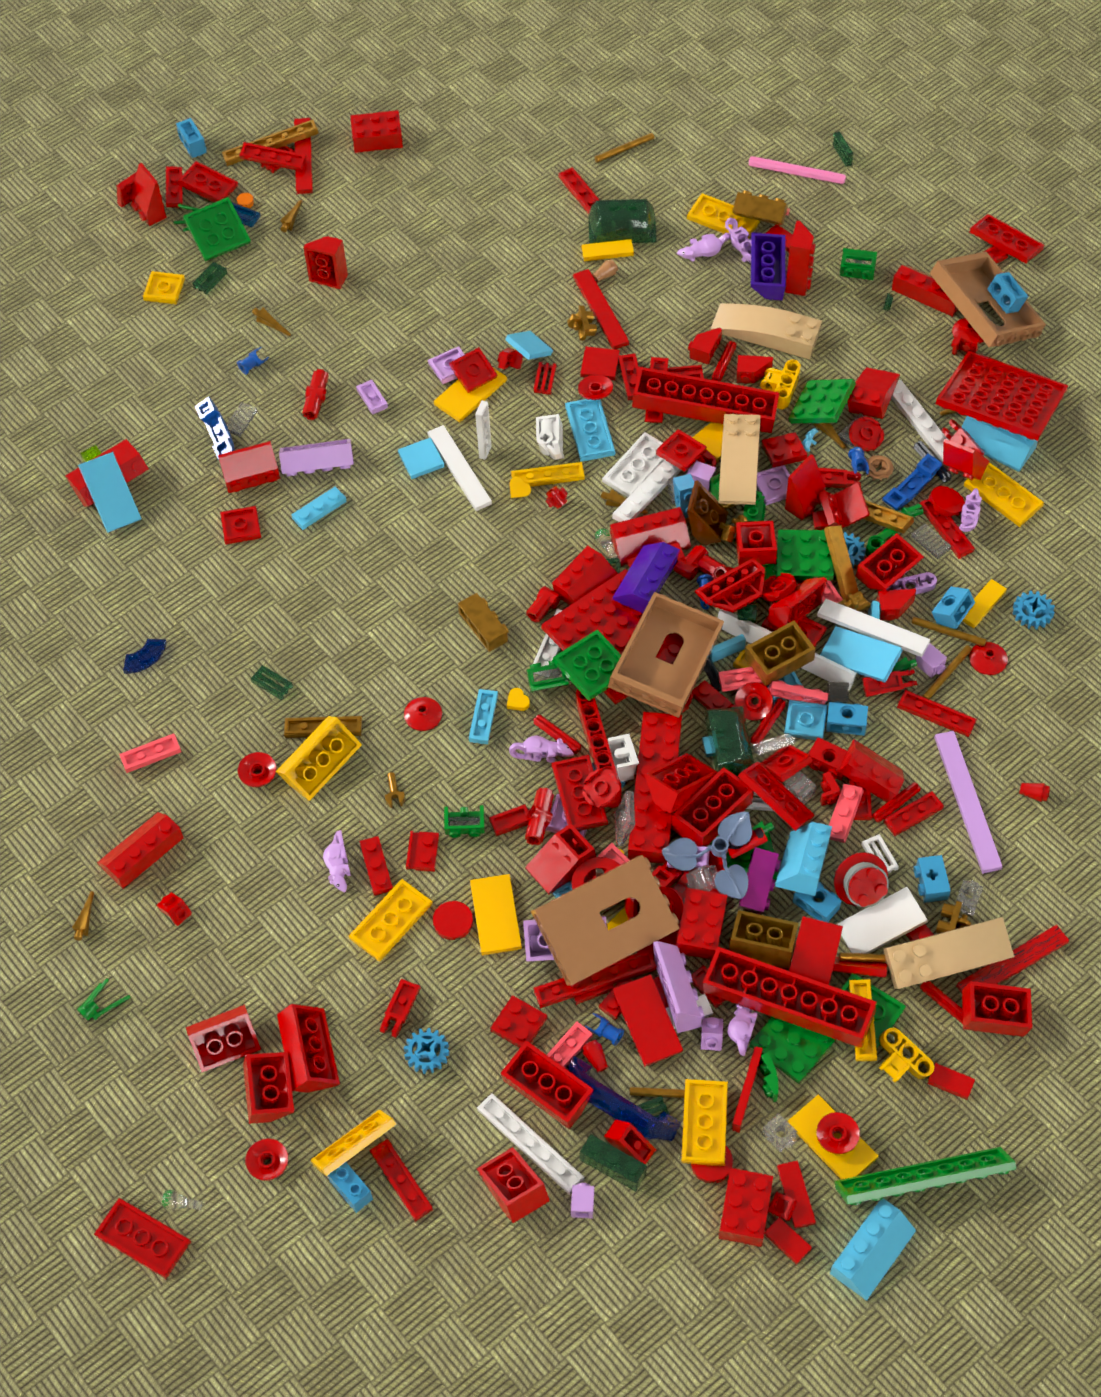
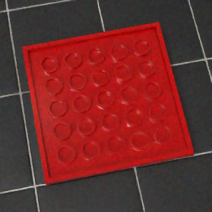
(1002, 395)
(612, 620)

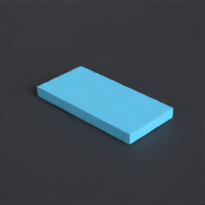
(590, 429)
(109, 492)
(861, 653)

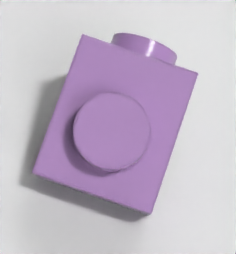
(712, 1034)

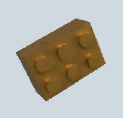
(780, 653)
(764, 938)

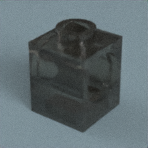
(838, 691)

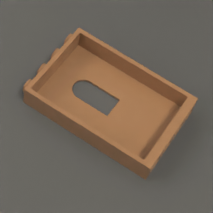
(966, 284)
(652, 679)
(578, 933)

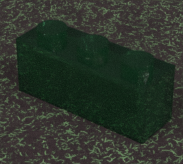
(613, 1162)

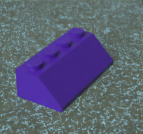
(768, 265)
(646, 575)

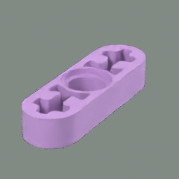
(917, 580)

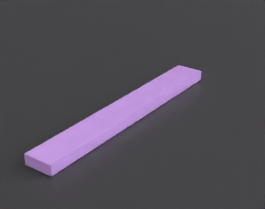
(968, 802)

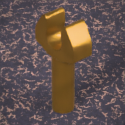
(394, 793)

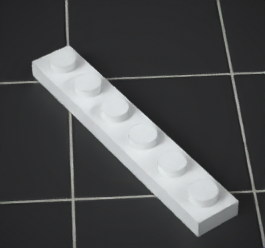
(919, 419)
(646, 492)

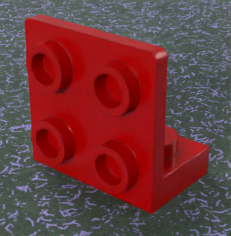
(844, 506)

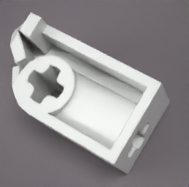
(550, 435)

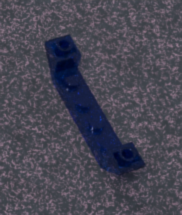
(663, 1127)

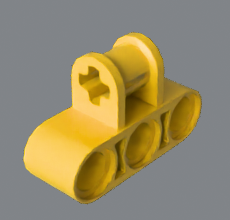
(782, 382)
(896, 1063)

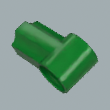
(876, 541)

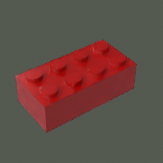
(706, 809)

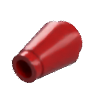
(1036, 791)
(594, 1053)

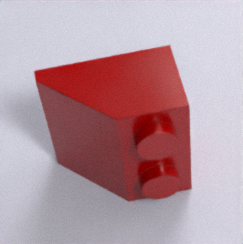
(964, 460)
(756, 541)

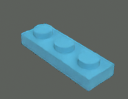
(318, 508)
(483, 716)

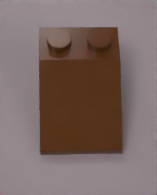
(705, 515)

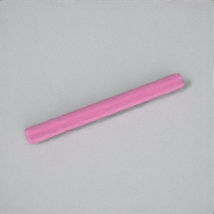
(797, 170)

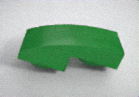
(770, 1083)

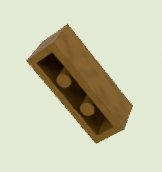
(760, 208)
(483, 622)

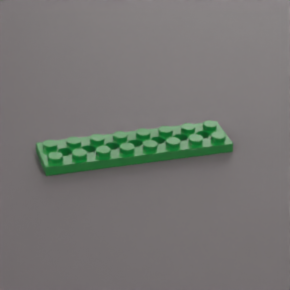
(925, 1175)

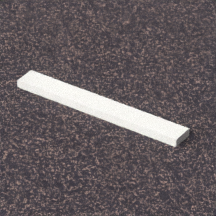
(820, 666)

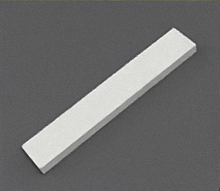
(459, 468)
(873, 627)
(530, 1143)

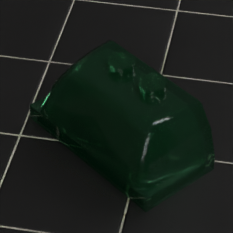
(622, 221)
(729, 739)

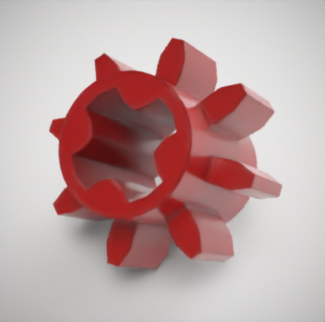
(556, 497)

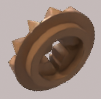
(886, 467)

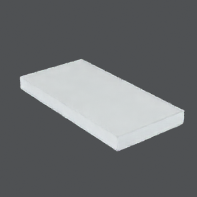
(634, 465)
(882, 922)

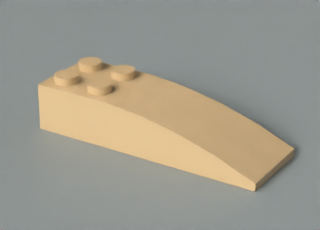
(769, 327)
(739, 459)
(948, 953)

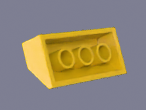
(319, 757)

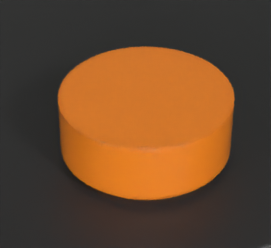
(245, 200)

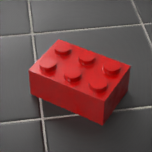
(376, 131)
(701, 923)
(997, 1009)
(745, 1207)

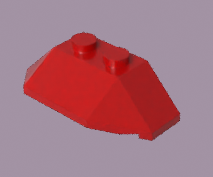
(735, 587)

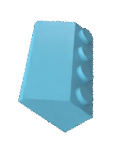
(1000, 444)
(804, 858)
(873, 1249)

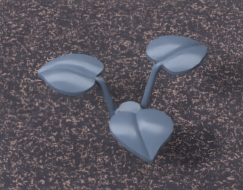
(731, 881)

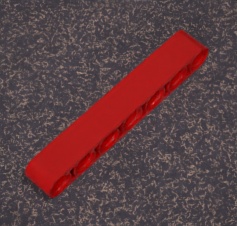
(595, 738)

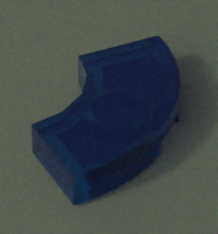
(145, 657)

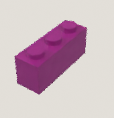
(760, 881)

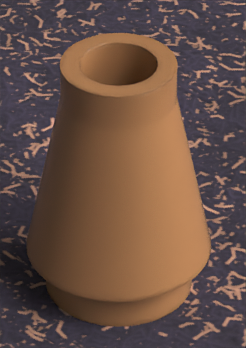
(606, 270)

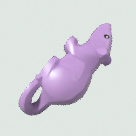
(739, 239)
(707, 246)
(970, 511)
(539, 747)
(335, 860)
(741, 1027)

